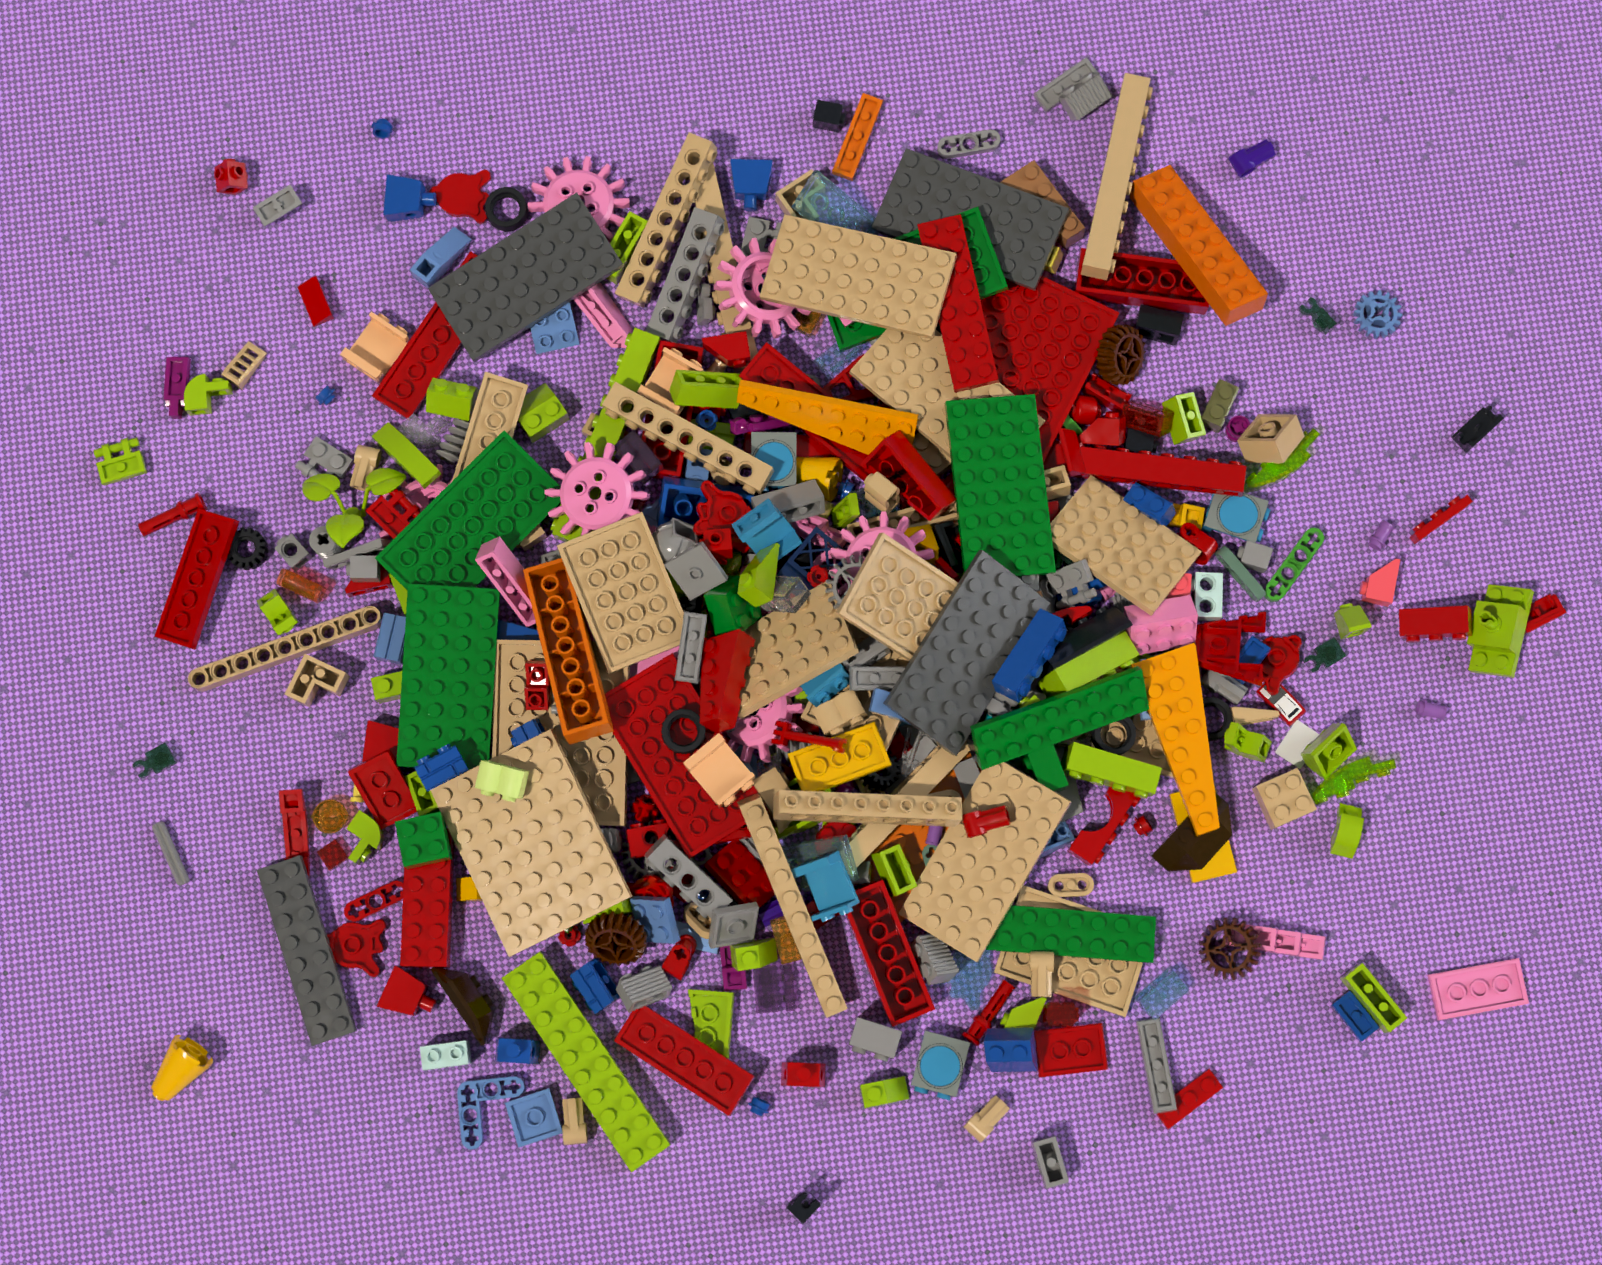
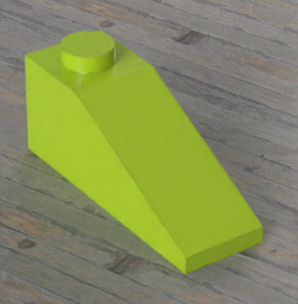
(759, 577)

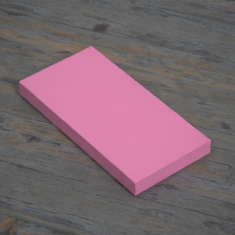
(1478, 989)

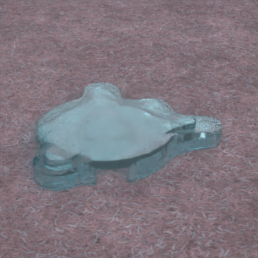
(970, 979)

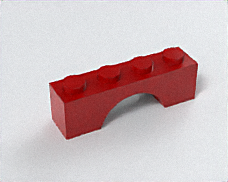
(1089, 844)

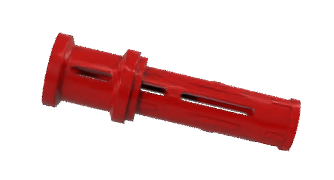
(182, 510)
(982, 1021)

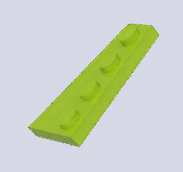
(713, 1018)

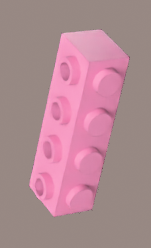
(507, 576)

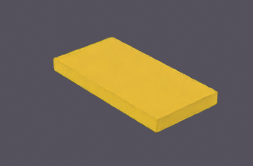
(822, 768)
(1222, 861)

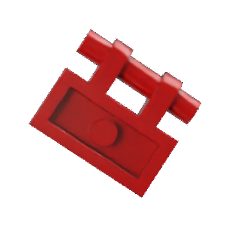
(388, 517)

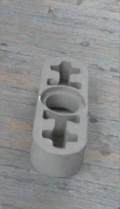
(985, 146)

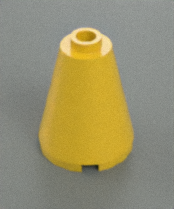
(825, 470)
(180, 1066)

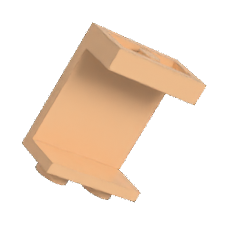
(376, 347)
(660, 381)
(719, 771)

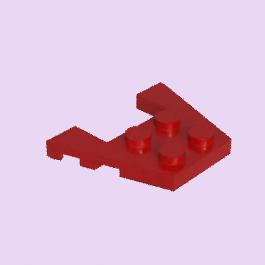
(1219, 647)

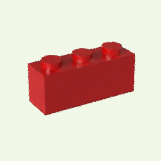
(1435, 623)

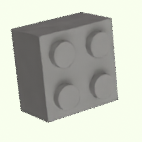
(875, 1039)

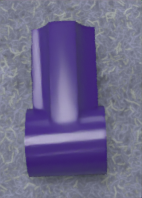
(1247, 160)
(770, 911)

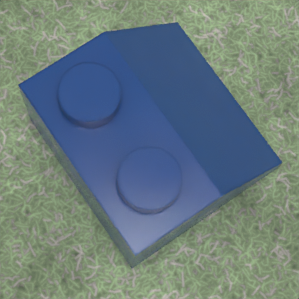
(1010, 1049)

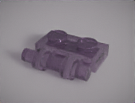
(766, 989)

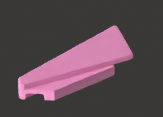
(604, 315)

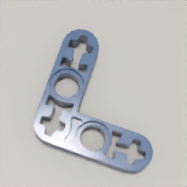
(480, 1095)

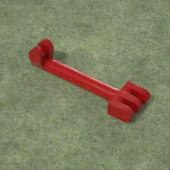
(786, 734)

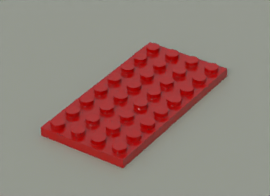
(637, 720)

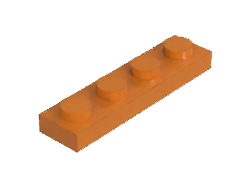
(857, 136)

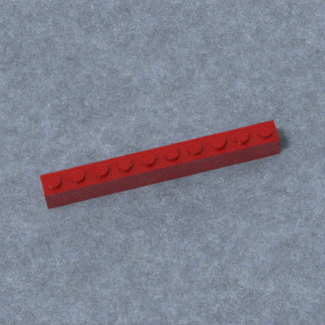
(1156, 470)

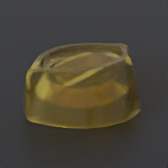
(330, 816)

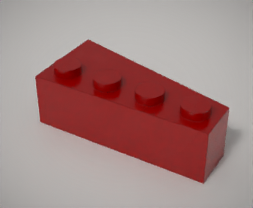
(911, 474)
(723, 678)

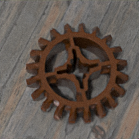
(1120, 354)
(616, 938)
(1231, 959)

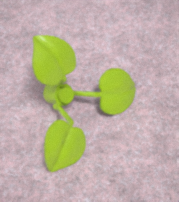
(347, 526)

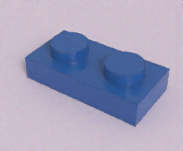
(1355, 1016)

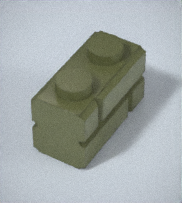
(1219, 405)

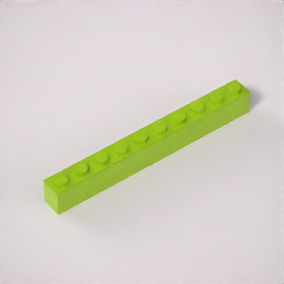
(632, 373)

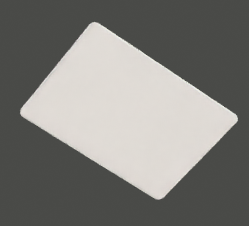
(1295, 742)

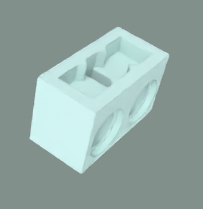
(1212, 597)
(445, 1055)

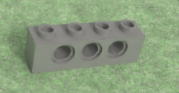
(666, 849)

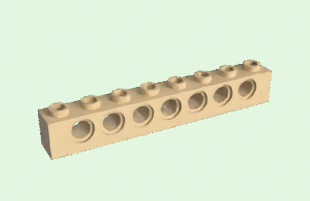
(693, 147)
(620, 396)
(867, 808)

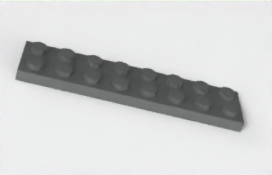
(306, 950)

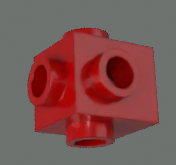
(230, 177)

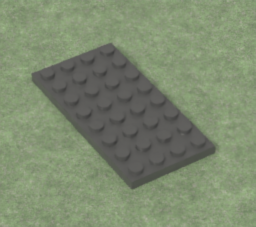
(1017, 222)
(525, 277)
(962, 652)

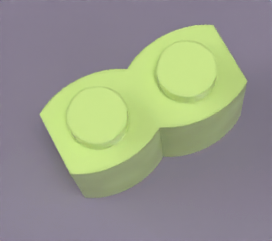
(501, 779)

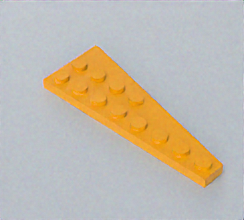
(839, 420)
(1180, 724)

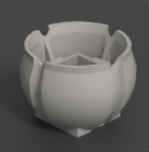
(674, 538)

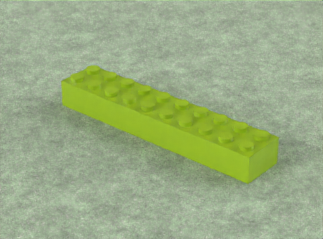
(586, 1061)

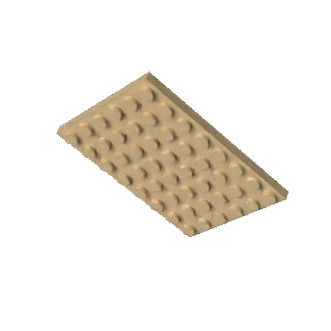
(596, 762)
(536, 858)

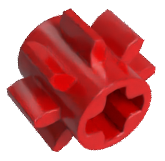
(645, 808)

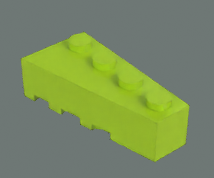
(1090, 666)
(1110, 770)

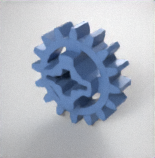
(1383, 322)

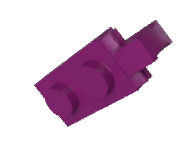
(176, 379)
(755, 424)

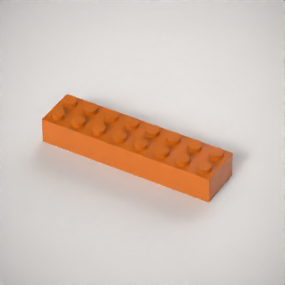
(1198, 245)
(568, 653)

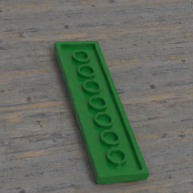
(1059, 717)
(1076, 934)

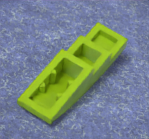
(406, 455)

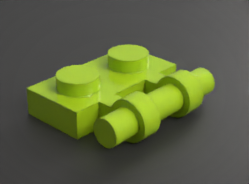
(120, 467)

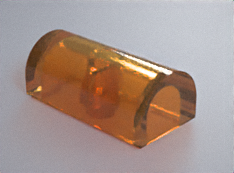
(301, 585)

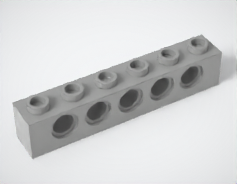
(682, 264)

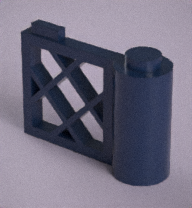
(792, 569)

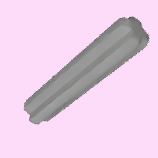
(170, 853)

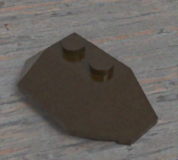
(1187, 851)
(468, 1001)

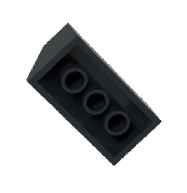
(1088, 635)

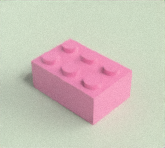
(1168, 628)

